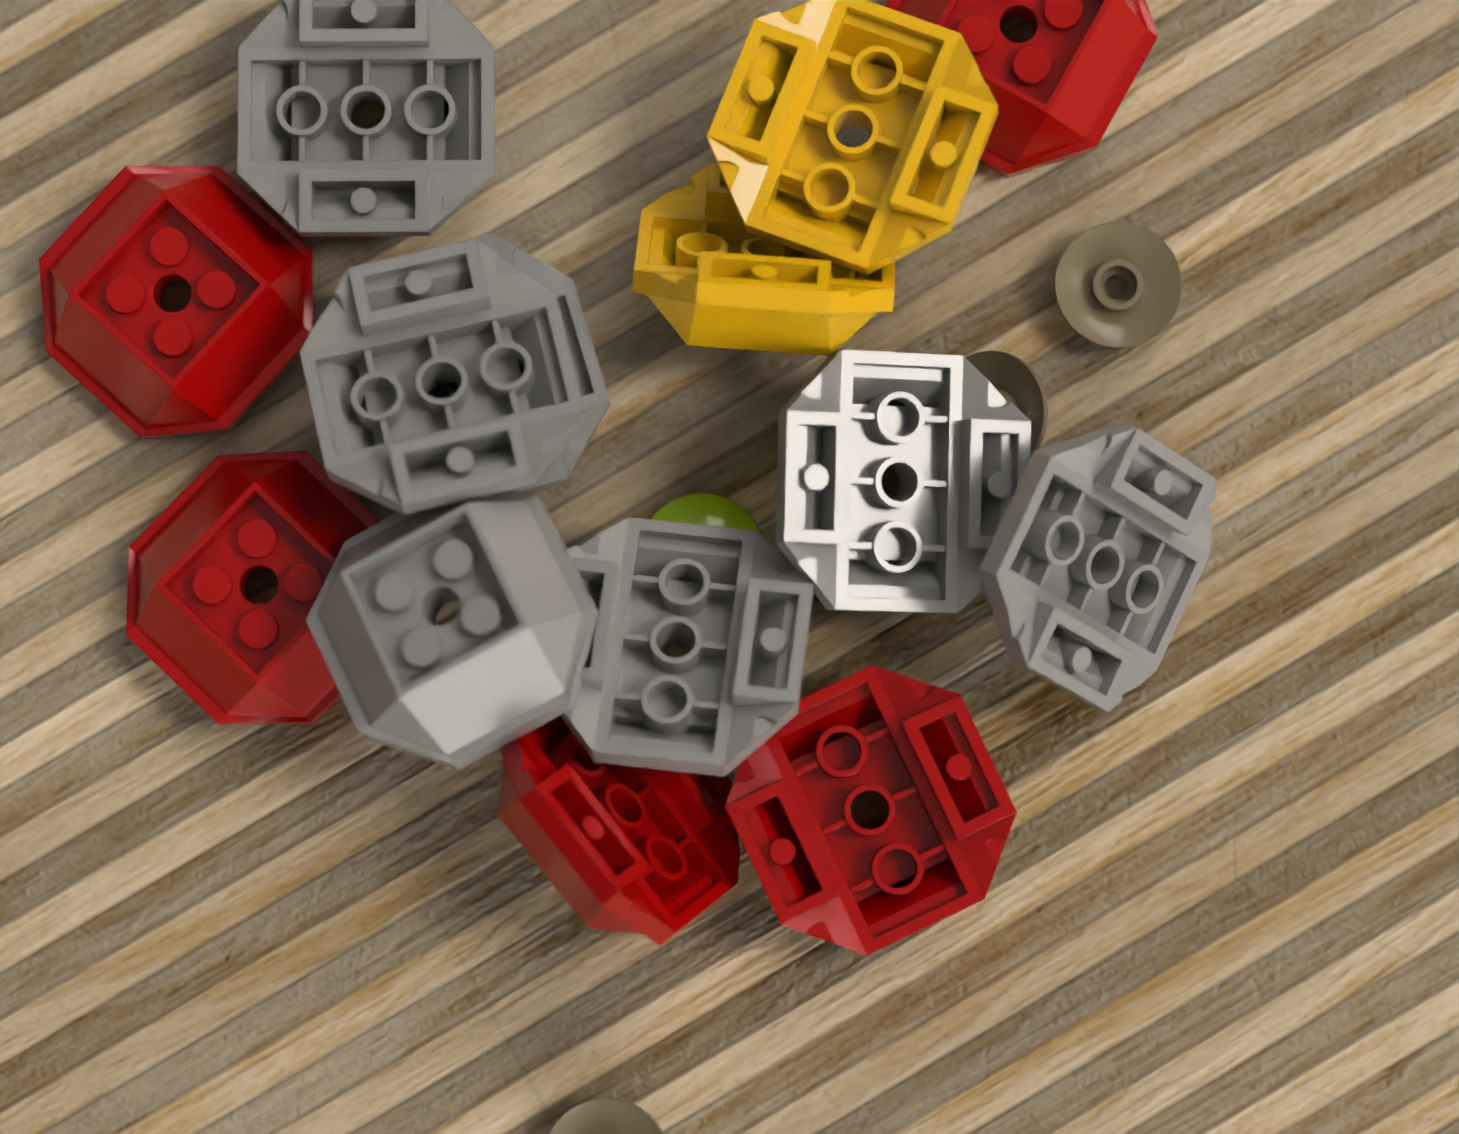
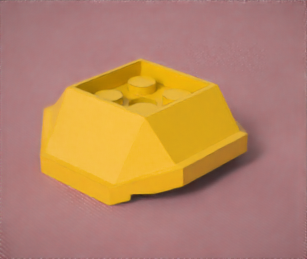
(838, 68)
(741, 288)

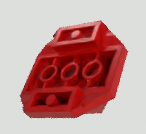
(1059, 84)
(190, 366)
(191, 579)
(940, 825)
(619, 840)

